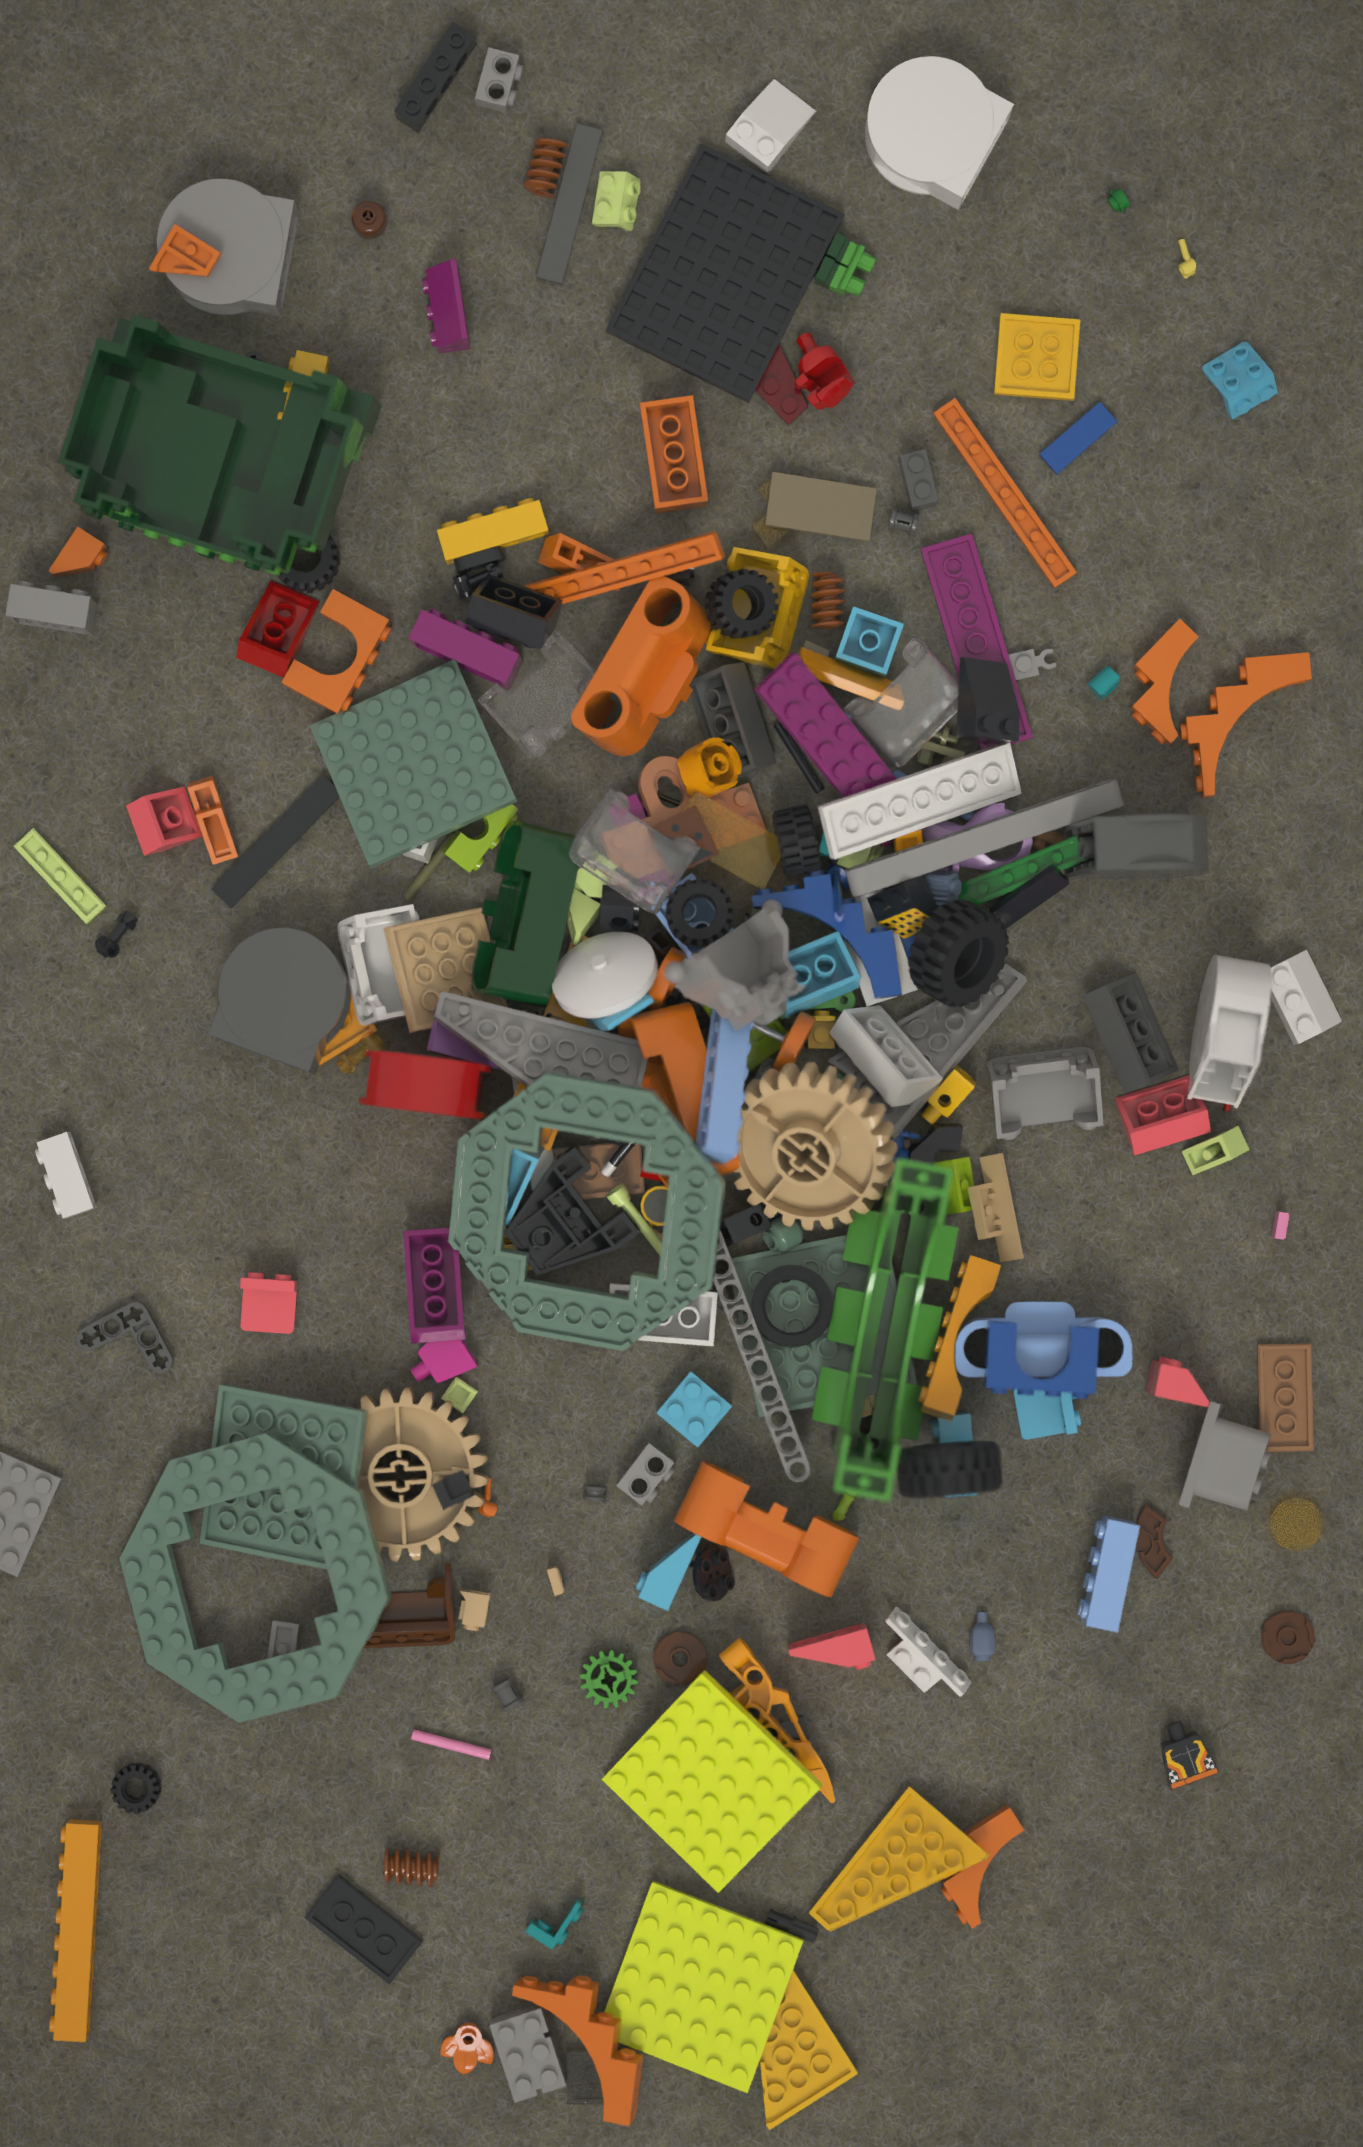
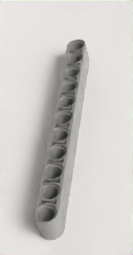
(984, 837)
(758, 1354)

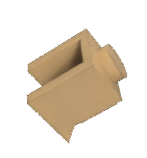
(474, 1609)

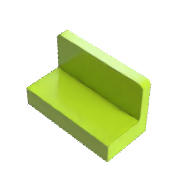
(962, 1178)

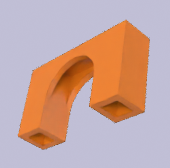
(336, 690)

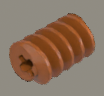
(543, 166)
(827, 600)
(410, 1868)

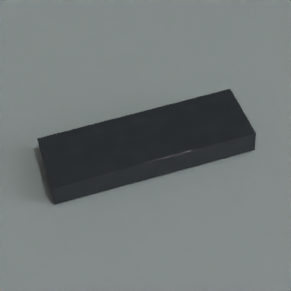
(1030, 895)

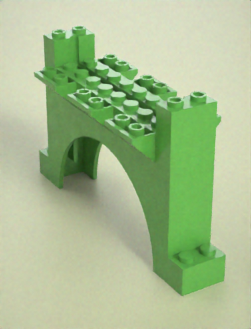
(911, 1331)

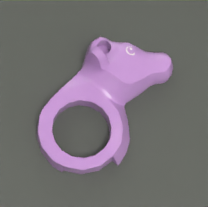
(982, 861)

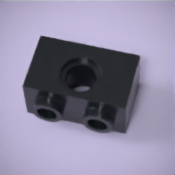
(617, 912)

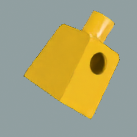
(957, 1087)

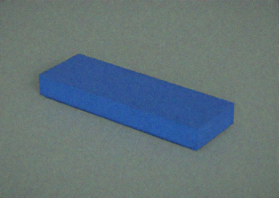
(1078, 438)

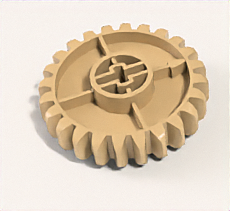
(813, 1146)
(442, 1449)

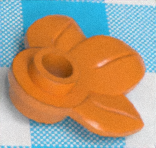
(467, 2052)

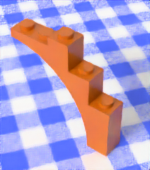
(1209, 732)
(599, 2032)

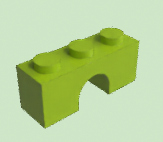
(469, 851)

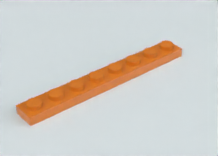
(1004, 493)
(632, 568)

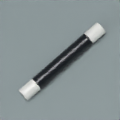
(617, 1158)

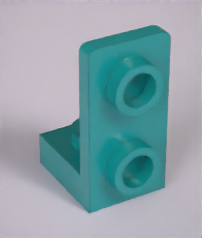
(542, 1930)

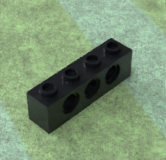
(435, 77)

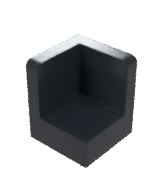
(453, 1489)

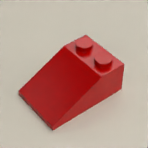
(277, 629)

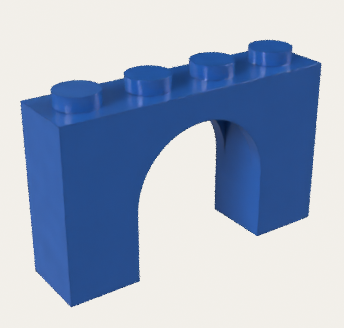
(1075, 1376)

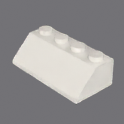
(884, 1054)

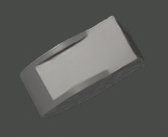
(254, 240)

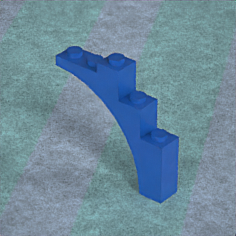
(874, 948)

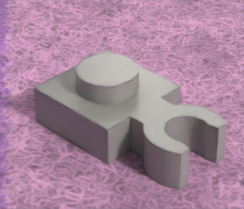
(1026, 664)

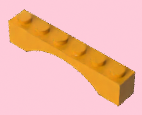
(944, 1388)

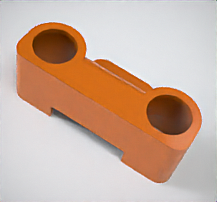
(645, 669)
(674, 1065)
(718, 1513)

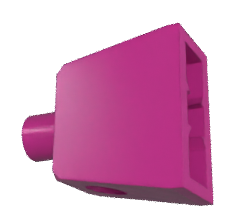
(443, 1360)

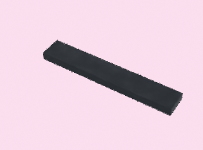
(276, 842)

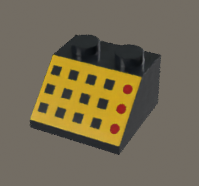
(903, 906)

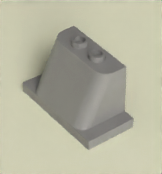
(1226, 1462)

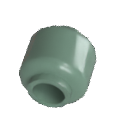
(783, 1237)

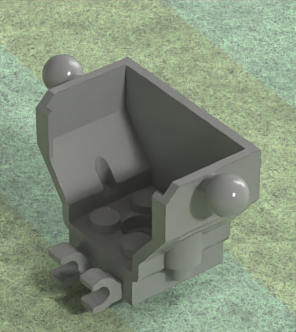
(742, 972)

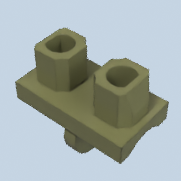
(950, 753)

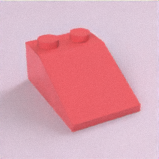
(840, 1647)

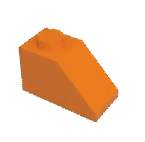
(79, 555)

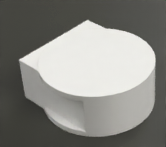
(933, 127)

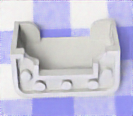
(370, 964)

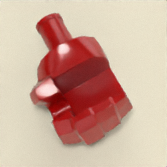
(822, 374)

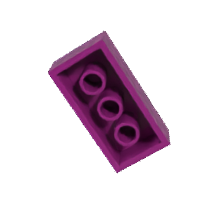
(433, 1286)

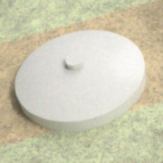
(605, 974)

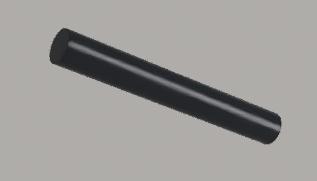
(799, 758)

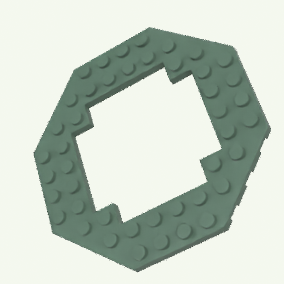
(603, 1112)
(348, 1551)

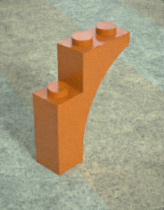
(1158, 669)
(991, 1836)

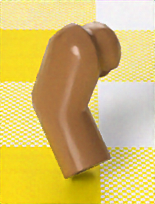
(1050, 837)

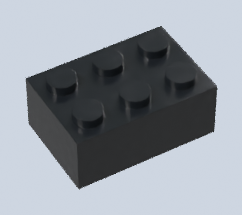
(513, 611)

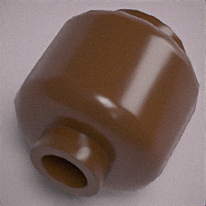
(374, 226)

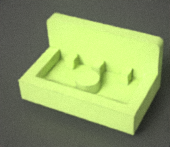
(616, 200)

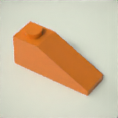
(569, 555)

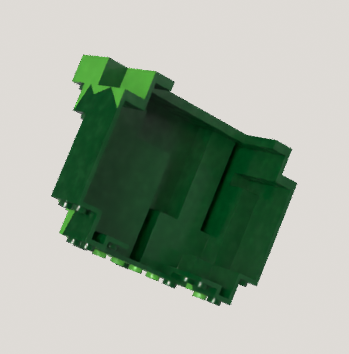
(194, 448)

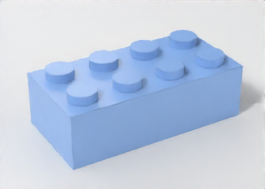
(1109, 1573)

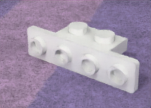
(921, 1657)

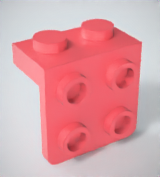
(268, 1303)

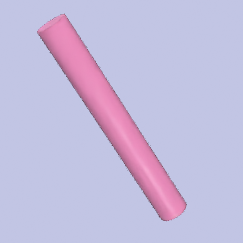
(451, 1744)

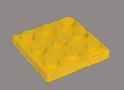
(1037, 357)

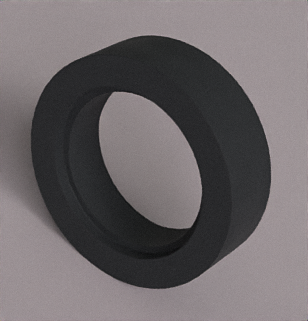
(802, 1274)

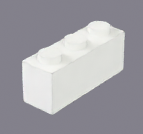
(65, 1175)

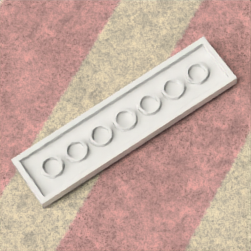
(919, 800)

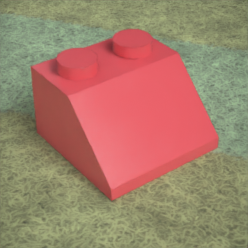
(164, 820)

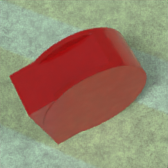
(425, 1084)

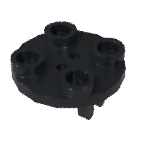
(712, 1574)

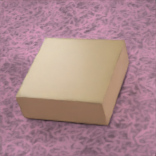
(556, 1580)

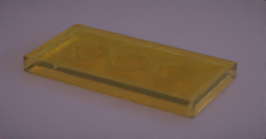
(741, 844)

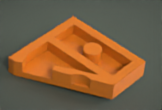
(185, 254)

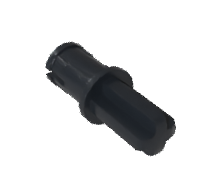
(792, 1926)

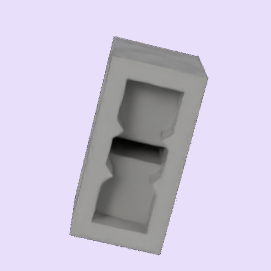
(492, 80)
(640, 1469)

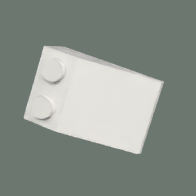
(769, 126)

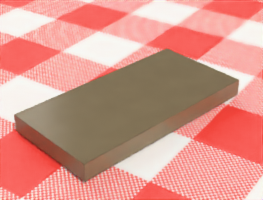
(820, 507)

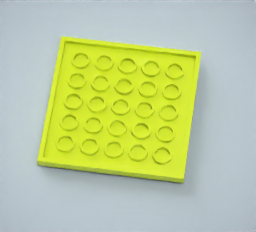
(712, 1781)
(701, 1985)

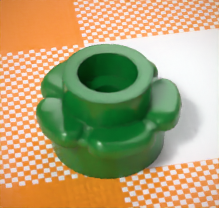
(1118, 200)

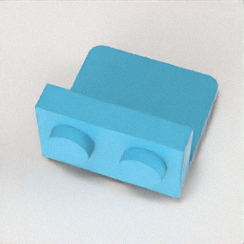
(1241, 379)
(1046, 1415)

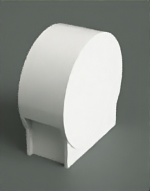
(1229, 1029)

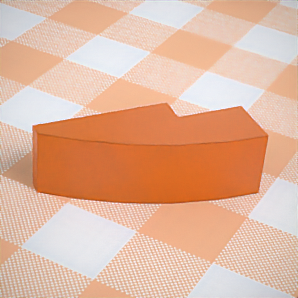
(212, 819)

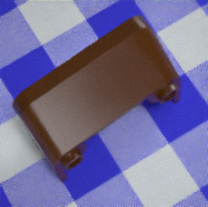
(418, 1617)

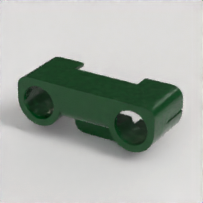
(527, 915)

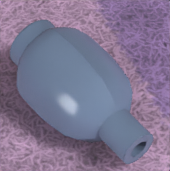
(982, 1639)

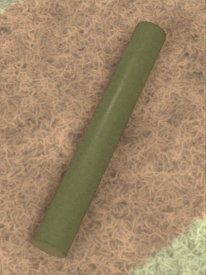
(426, 872)

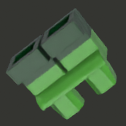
(840, 265)

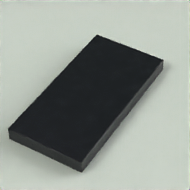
(363, 1929)

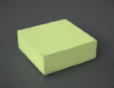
(460, 1394)

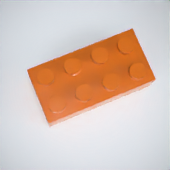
(674, 454)

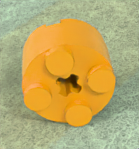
(710, 767)

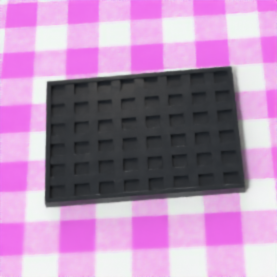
(725, 273)

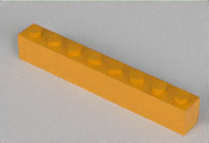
(77, 1930)

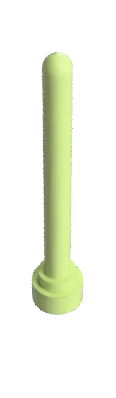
(620, 1196)

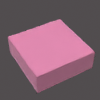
(1280, 1225)

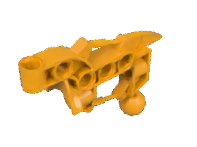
(762, 1696)

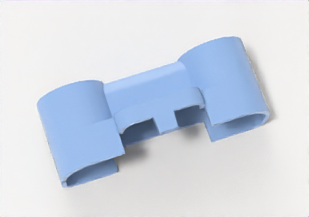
(1042, 1338)

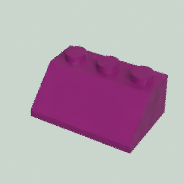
(446, 307)

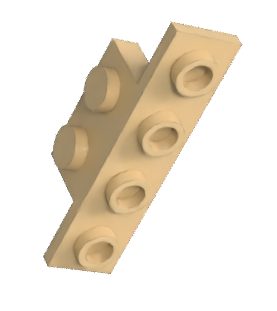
(994, 1208)

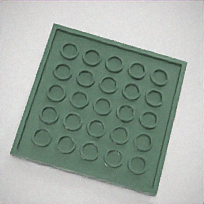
(413, 763)
(794, 1307)
(258, 1521)

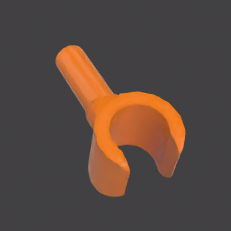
(488, 1509)

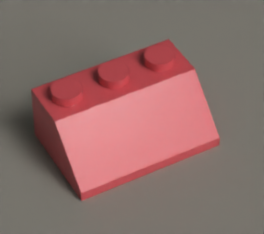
(1162, 1115)
(1174, 1382)

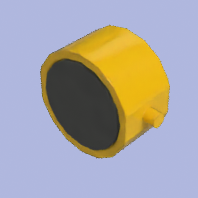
(654, 1205)

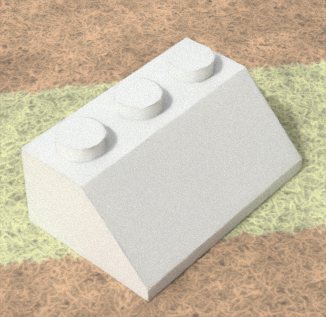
(1302, 998)

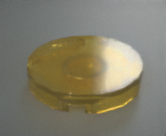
(1295, 1524)

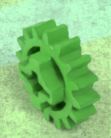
(596, 1681)

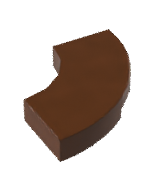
(1150, 1541)

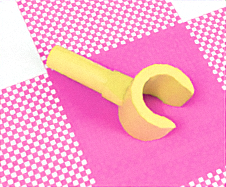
(1188, 267)

